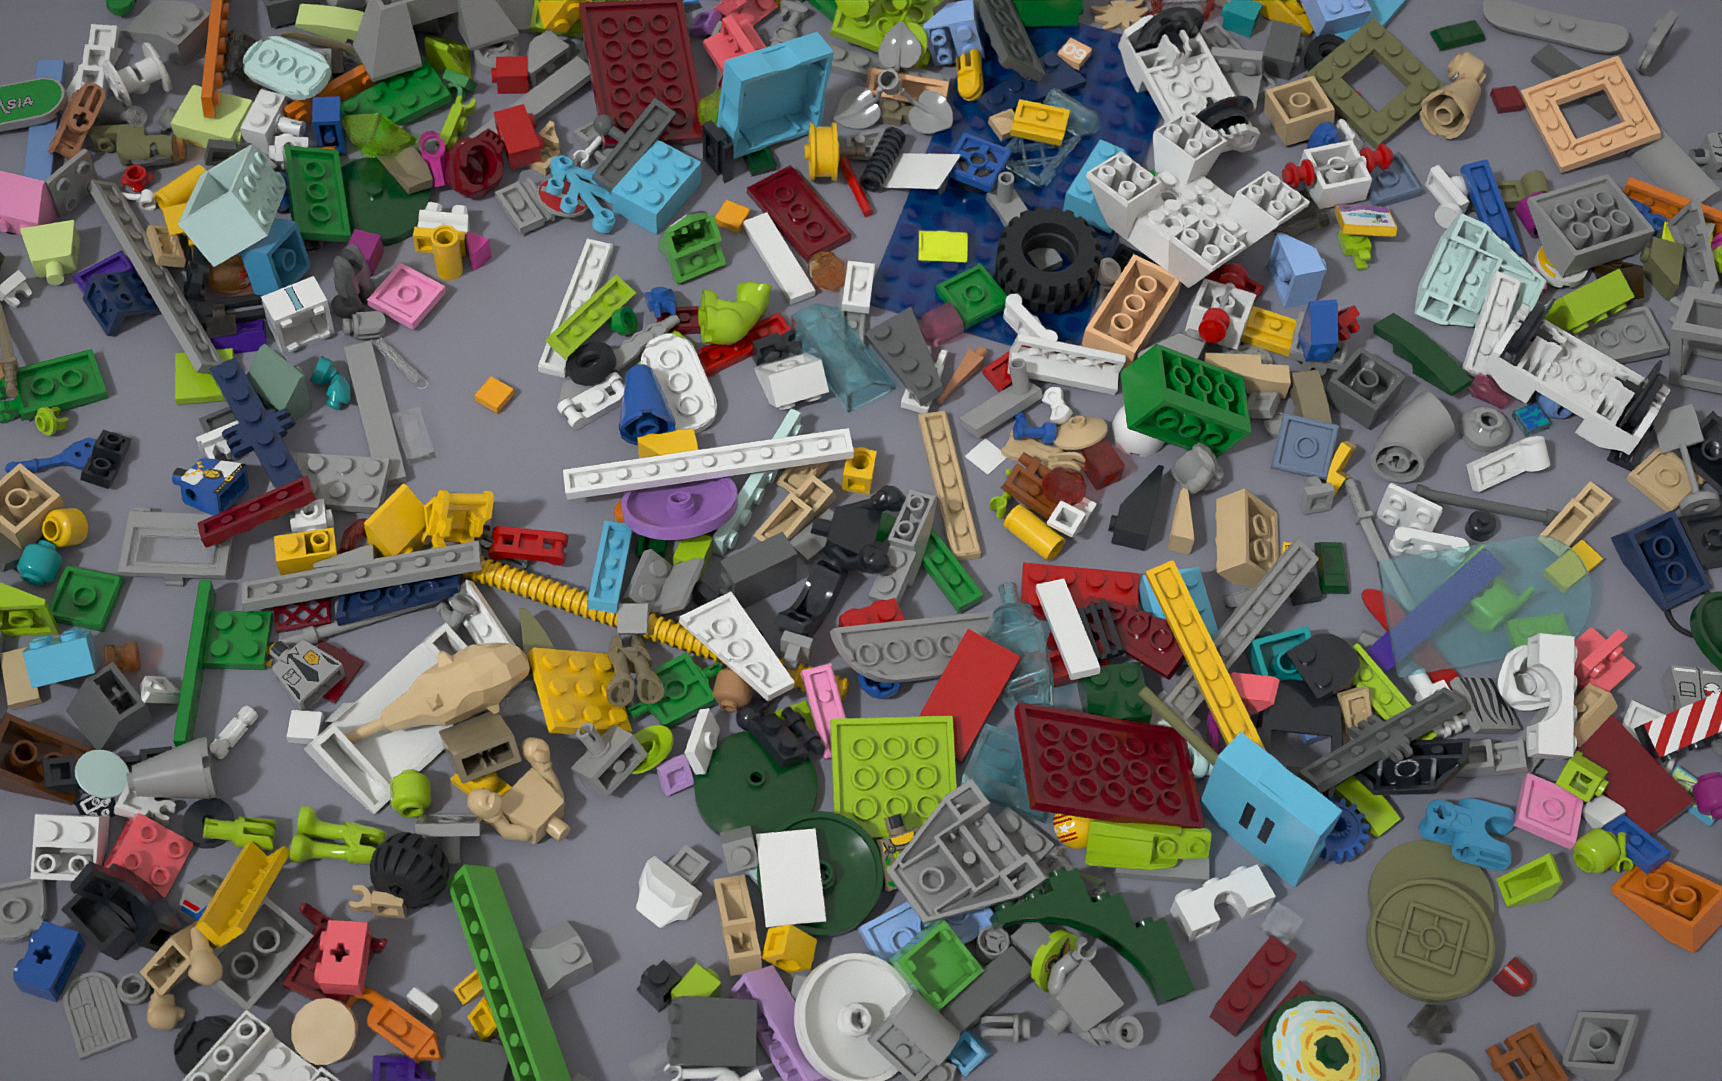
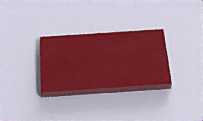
(799, 213)
(1635, 777)

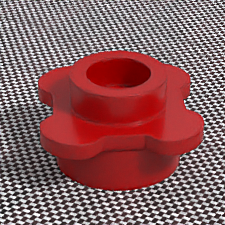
(136, 178)

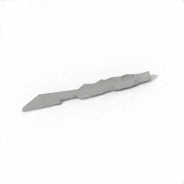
(625, 354)

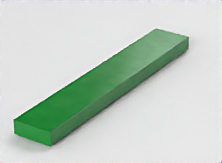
(194, 666)

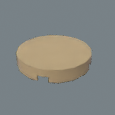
(324, 1031)

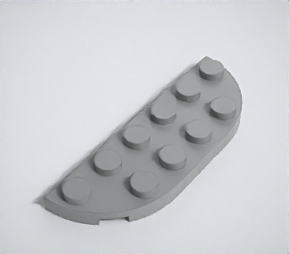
(907, 647)

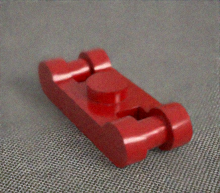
(528, 545)

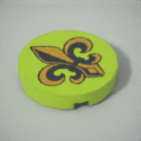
(1047, 955)

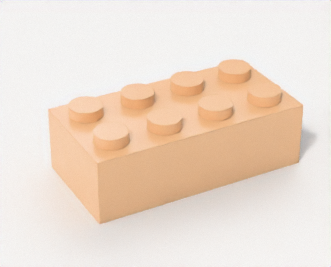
(1132, 310)

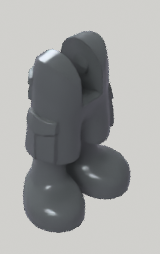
(351, 282)

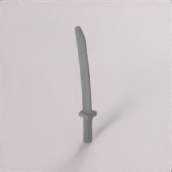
(1365, 519)

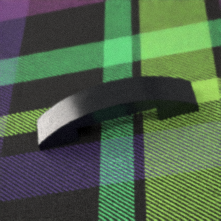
(60, 772)

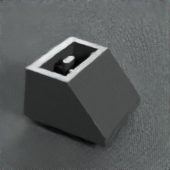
(108, 708)

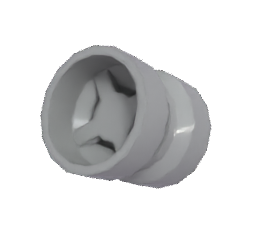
(988, 941)

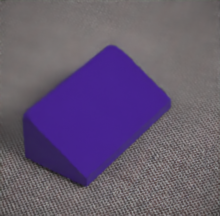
(249, 338)

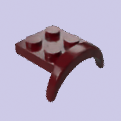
(302, 973)

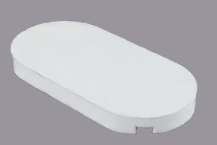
(682, 381)

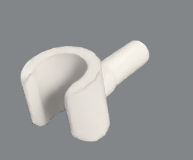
(583, 155)
(145, 199)

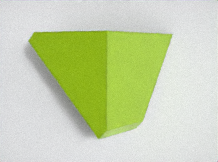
(448, 54)

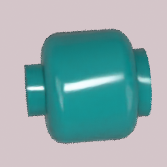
(39, 563)

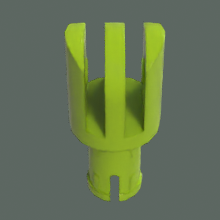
(243, 831)

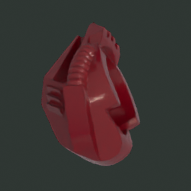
(475, 164)

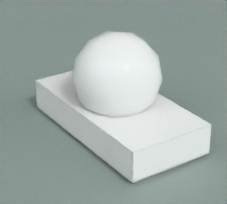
(1446, 188)

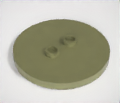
(1432, 861)
(1430, 940)

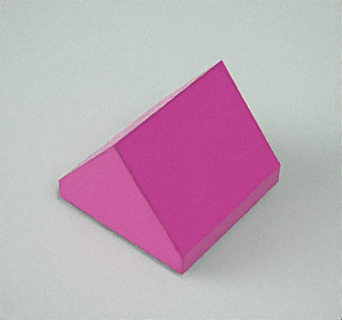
(478, 249)

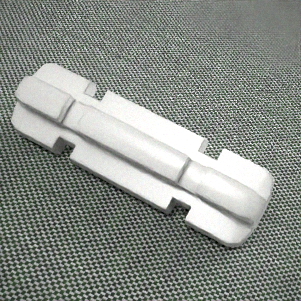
(233, 732)

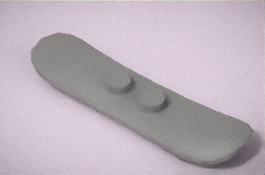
(1555, 27)

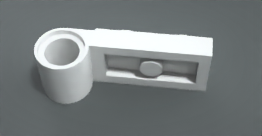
(1507, 462)

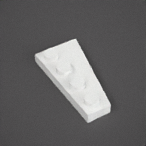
(736, 641)

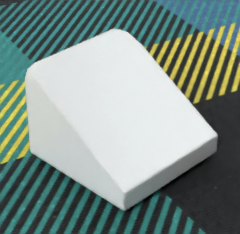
(1601, 812)

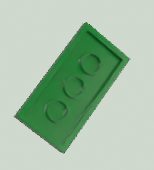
(401, 96)
(316, 193)

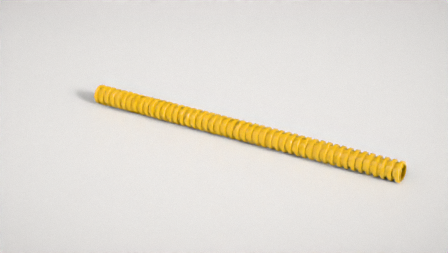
(576, 601)

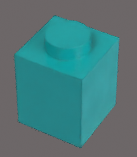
(1241, 16)

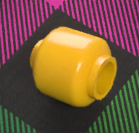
(65, 527)

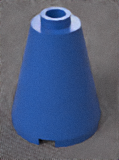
(644, 406)

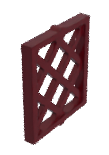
(285, 627)

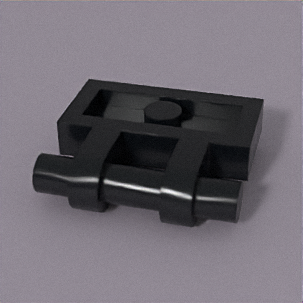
(779, 740)

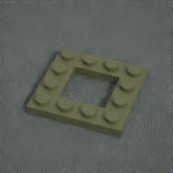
(1374, 40)

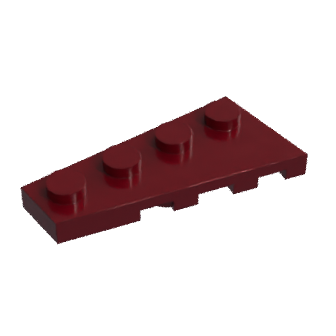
(1142, 637)

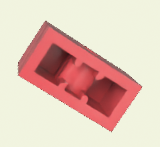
(350, 974)

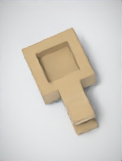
(379, 903)

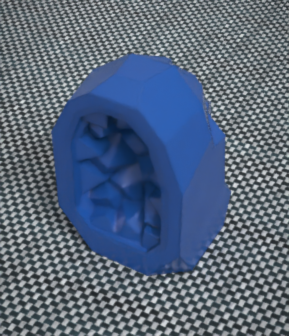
(1323, 135)

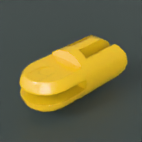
(970, 75)

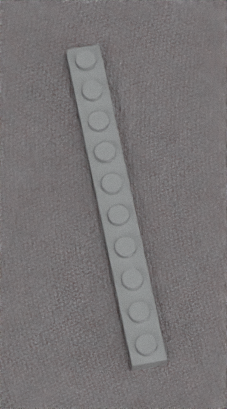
(155, 277)

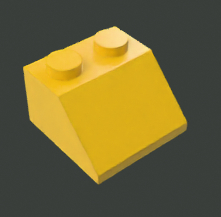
(398, 525)

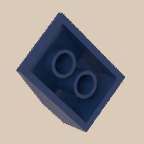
(1662, 560)

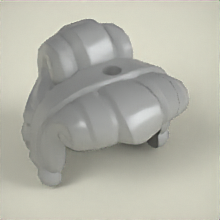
(1198, 470)

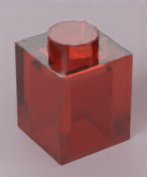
(1102, 465)

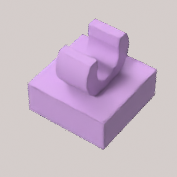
(675, 774)

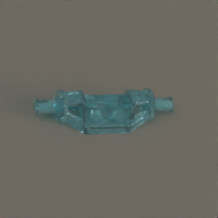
(1034, 675)

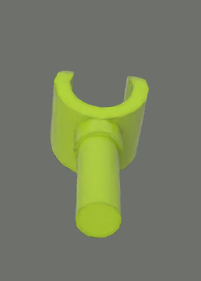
(1627, 863)

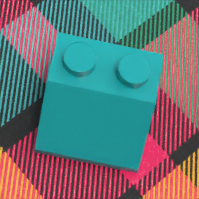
(1269, 657)

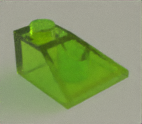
(376, 134)

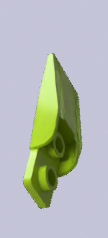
(1144, 845)

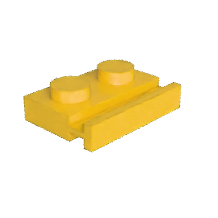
(1040, 122)
(1269, 331)

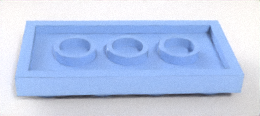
(897, 927)

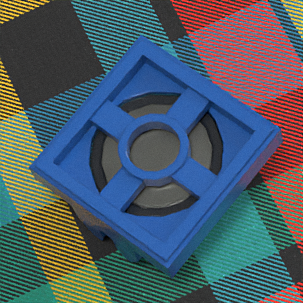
(977, 165)

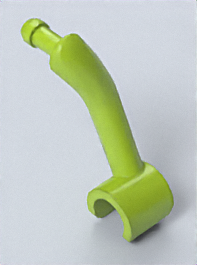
(1000, 503)

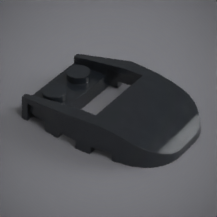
(1300, 713)

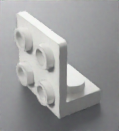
(1408, 510)

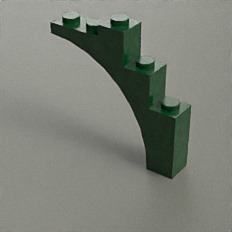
(1146, 947)

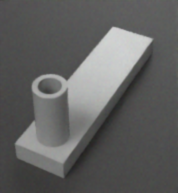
(1008, 205)

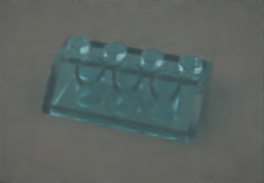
(846, 359)

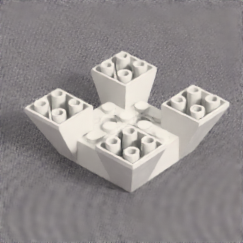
(1179, 213)

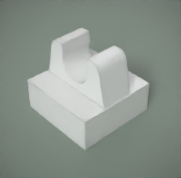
(13, 285)

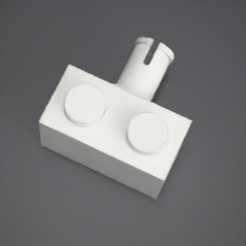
(268, 120)

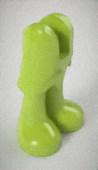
(351, 833)

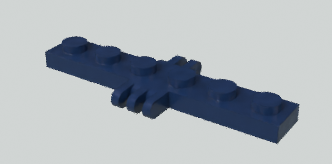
(256, 427)

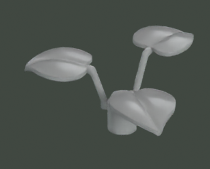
(859, 107)

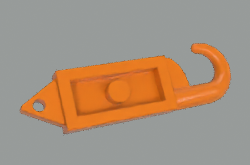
(399, 1027)

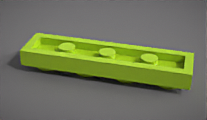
(590, 317)
(1384, 696)

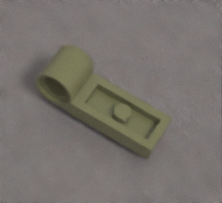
(1514, 191)

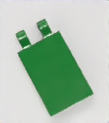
(54, 383)

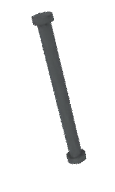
(1485, 505)

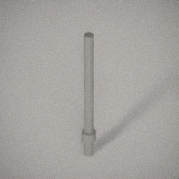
(313, 634)

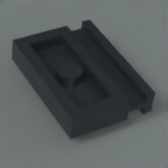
(717, 151)

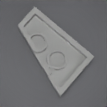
(1690, 229)

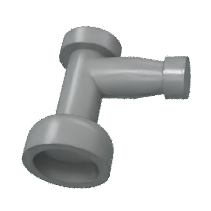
(462, 605)

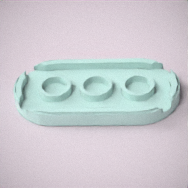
(287, 68)

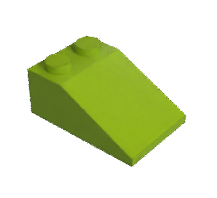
(24, 614)

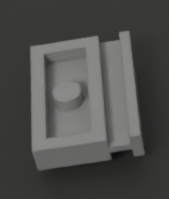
(522, 206)

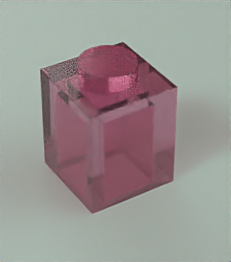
(941, 324)

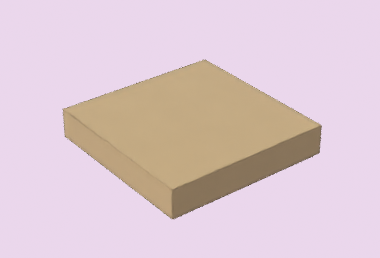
(1663, 479)

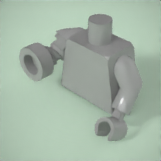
(1084, 999)

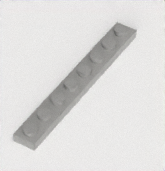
(361, 576)
(1246, 621)

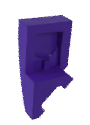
(397, 1069)

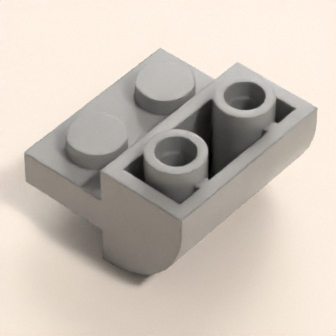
(914, 1036)

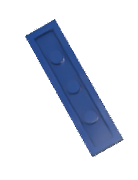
(1489, 202)

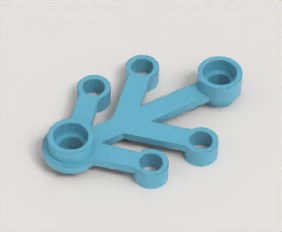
(565, 168)

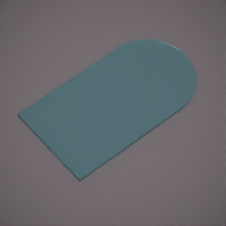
(1481, 601)

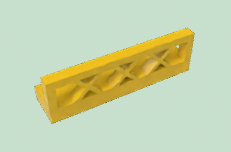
(240, 894)

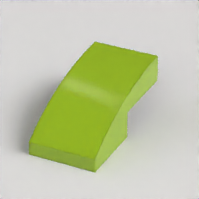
(1377, 810)

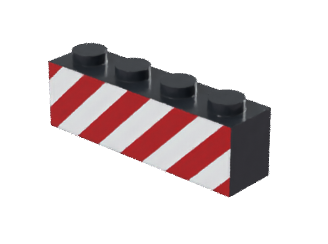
(1682, 728)

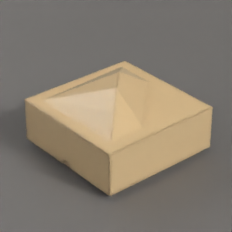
(1002, 123)

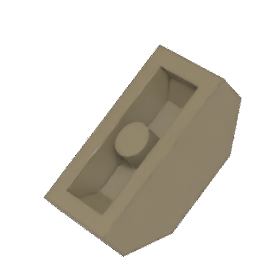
(408, 169)

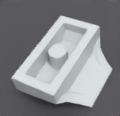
(665, 894)

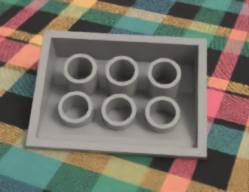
(1588, 225)

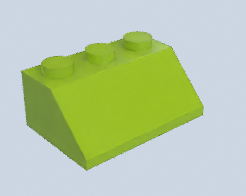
(1590, 302)

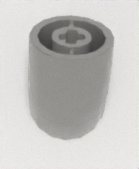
(1411, 439)

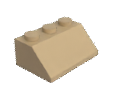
(1245, 538)

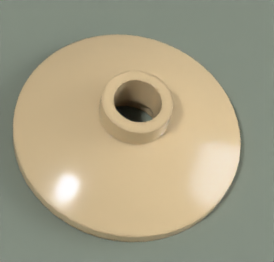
(1080, 432)

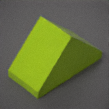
(1531, 882)

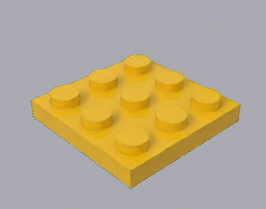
(574, 690)

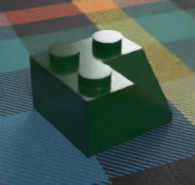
(1115, 693)

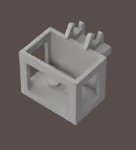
(1695, 332)

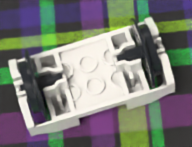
(1184, 76)
(1577, 379)

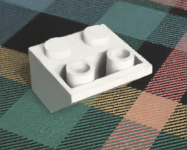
(66, 844)

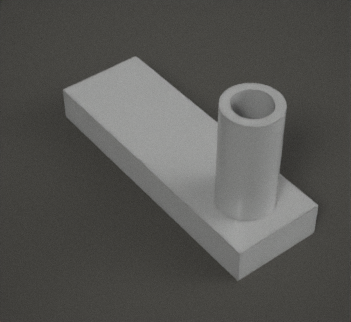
(1004, 404)

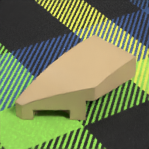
(550, 150)

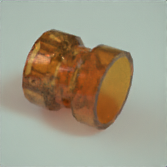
(123, 656)

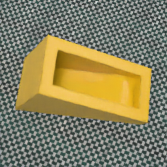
(469, 988)

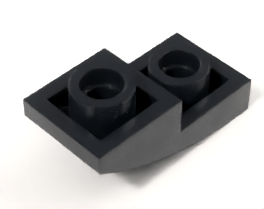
(105, 459)

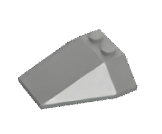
(961, 860)

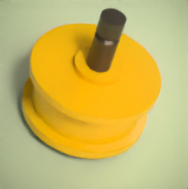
(824, 151)

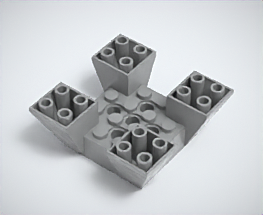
(388, 40)

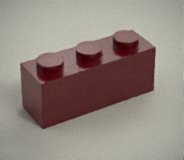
(1253, 985)

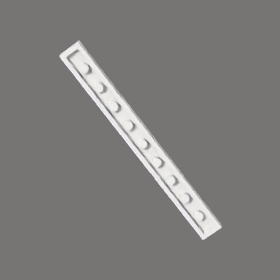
(707, 463)

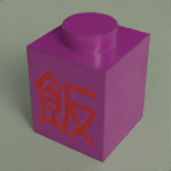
(370, 246)

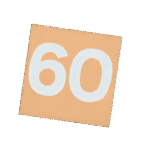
(1075, 53)

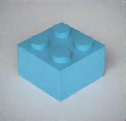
(61, 657)

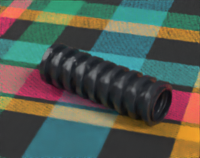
(882, 159)

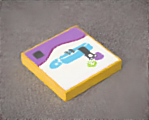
(1365, 220)

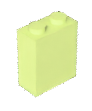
(226, 125)

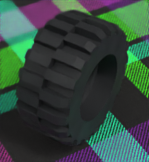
(1056, 231)

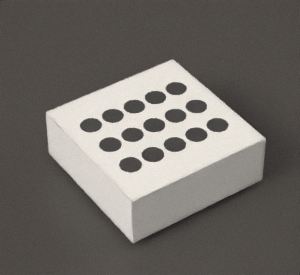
(424, 1006)

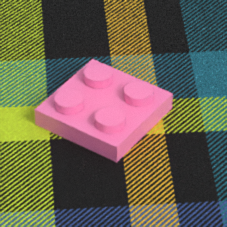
(406, 296)
(1548, 811)

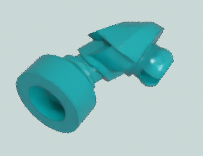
(338, 386)

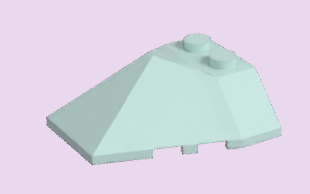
(1462, 271)

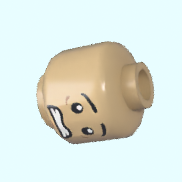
(1466, 65)

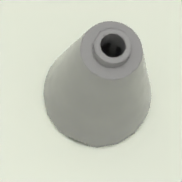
(176, 773)

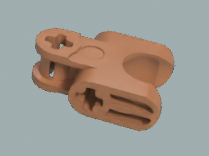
(84, 108)

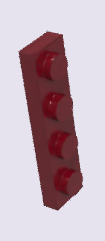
(256, 511)

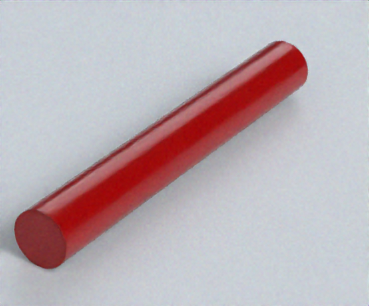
(855, 187)

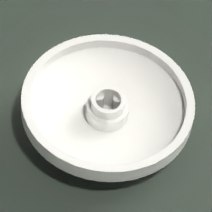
(840, 1009)

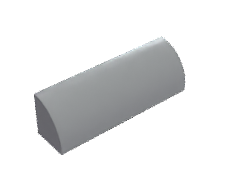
(1674, 169)

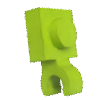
(1356, 246)

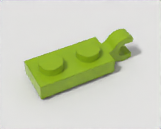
(456, 122)

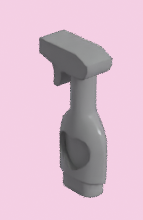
(788, 31)

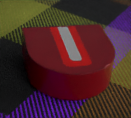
(1514, 978)

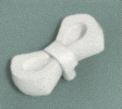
(1054, 398)

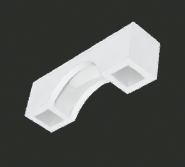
(1554, 662)

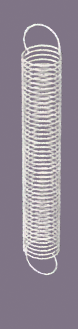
(398, 364)

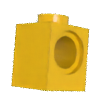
(859, 479)
(789, 948)

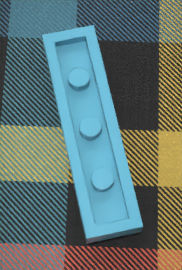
(609, 567)

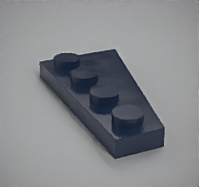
(1008, 93)
(389, 599)

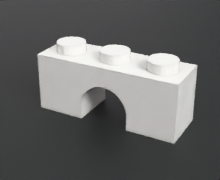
(1244, 890)

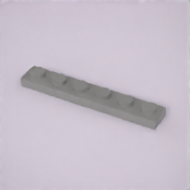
(856, 65)

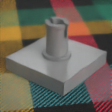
(450, 829)

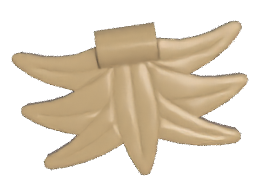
(1119, 13)

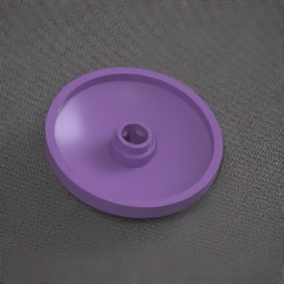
(680, 508)

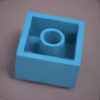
(277, 258)

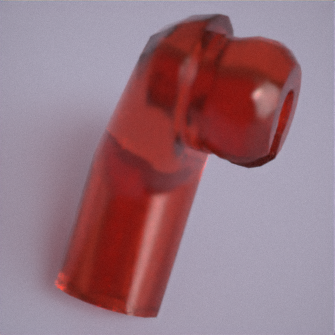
(351, 535)

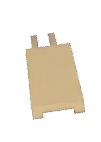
(1050, 456)

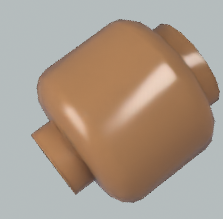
(731, 690)

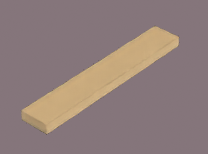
(949, 486)

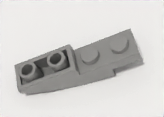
(907, 546)

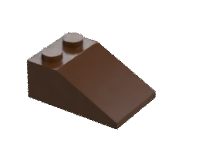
(21, 757)

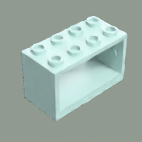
(233, 205)

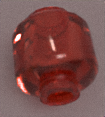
(1064, 486)

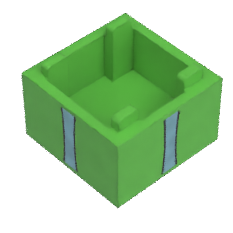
(936, 964)

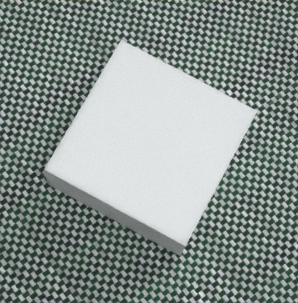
(304, 726)

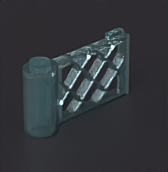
(1081, 122)

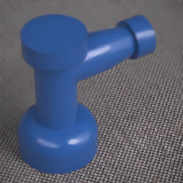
(1023, 429)

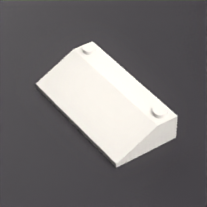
(373, 762)

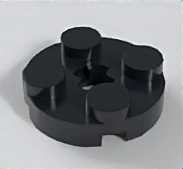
(196, 269)

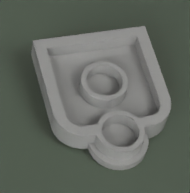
(1656, 41)

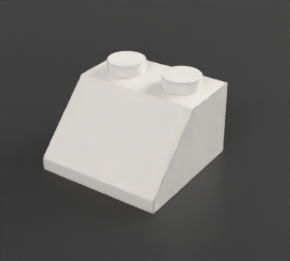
(792, 380)

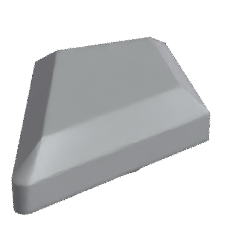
(868, 139)

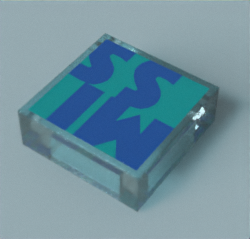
(1531, 419)

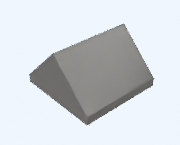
(1599, 1045)

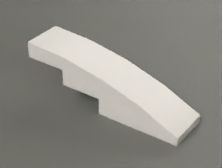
(101, 47)

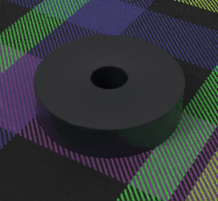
(195, 819)

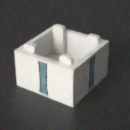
(298, 315)

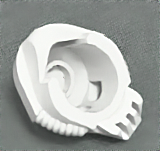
(1520, 685)

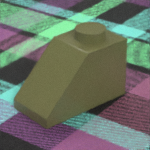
(1663, 265)

